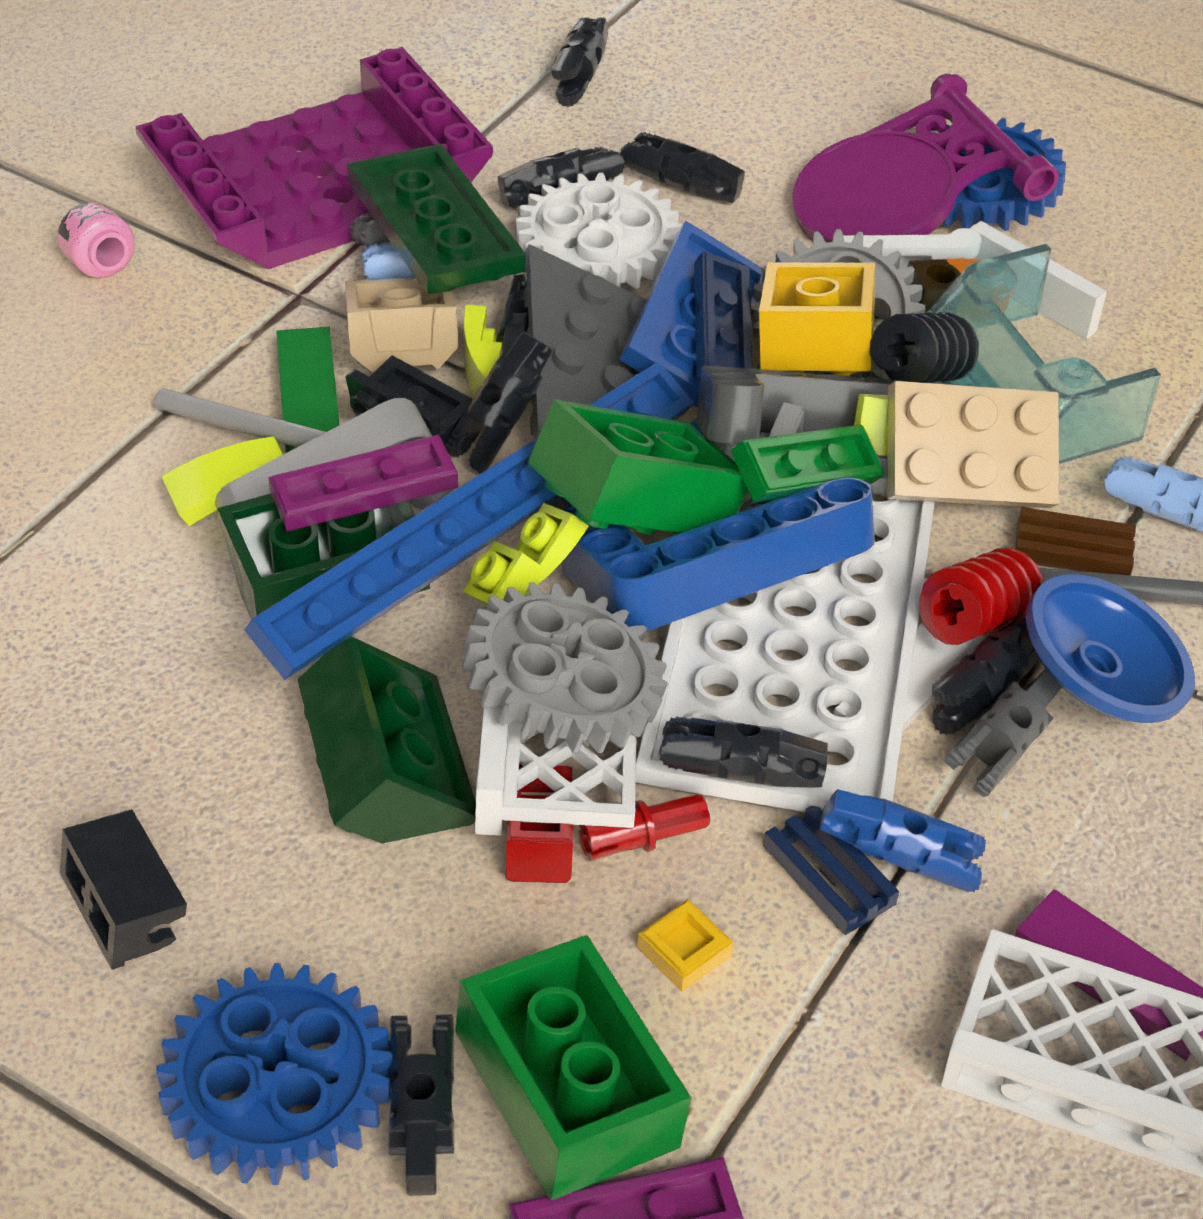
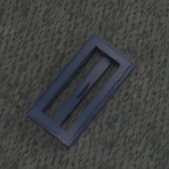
(840, 865)

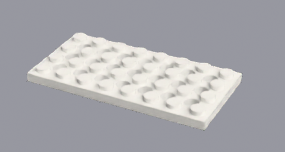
(814, 682)

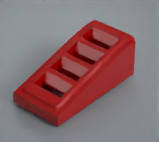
(539, 849)

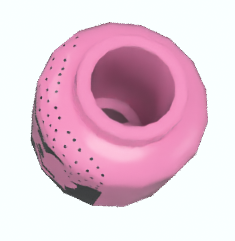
(96, 240)

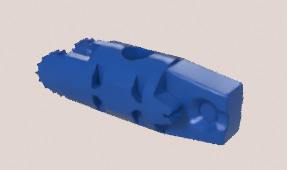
(905, 838)

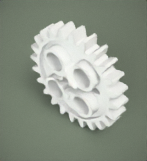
(601, 227)

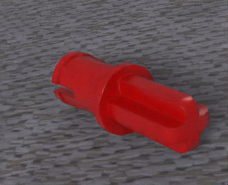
(650, 825)

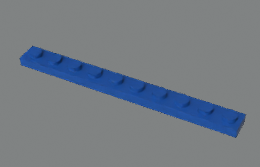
(430, 542)

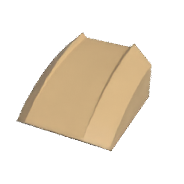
(400, 321)

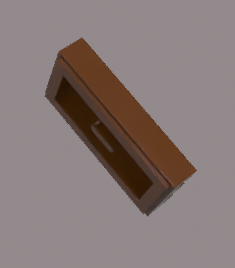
(1076, 542)

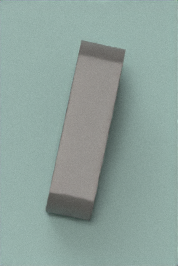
(378, 428)

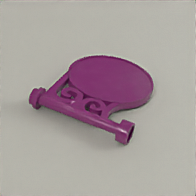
(907, 180)

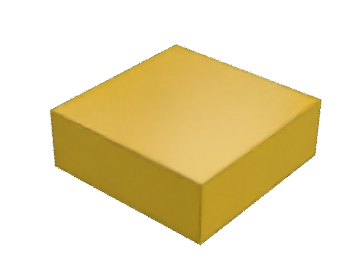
(685, 944)

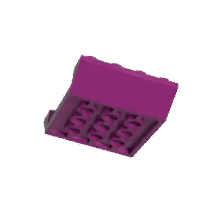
(267, 196)

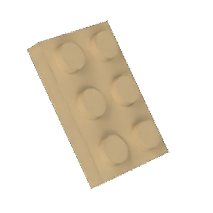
(973, 445)

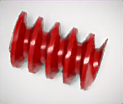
(978, 595)

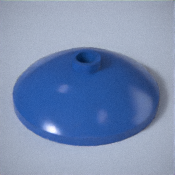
(1109, 649)

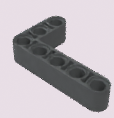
(744, 401)

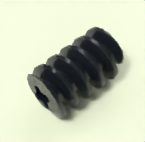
(925, 347)

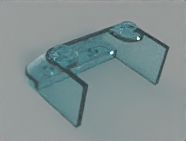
(1092, 411)

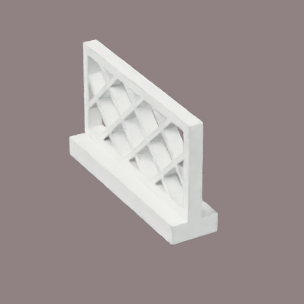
(501, 779)
(1074, 1095)

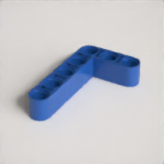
(722, 557)

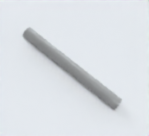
(234, 418)

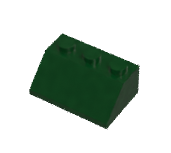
(278, 562)
(384, 745)

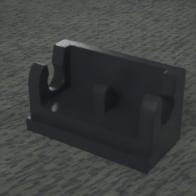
(120, 886)

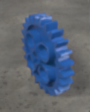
(993, 195)
(275, 1073)

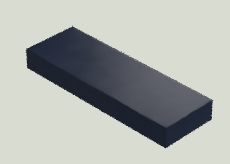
(722, 313)

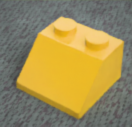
(817, 317)

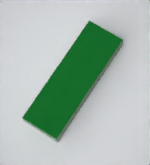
(307, 378)
(802, 460)

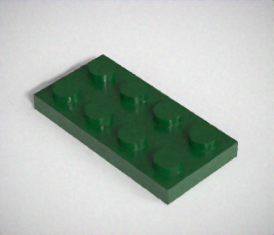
(436, 218)

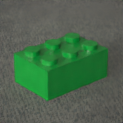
(635, 469)
(571, 1066)

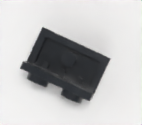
(436, 401)

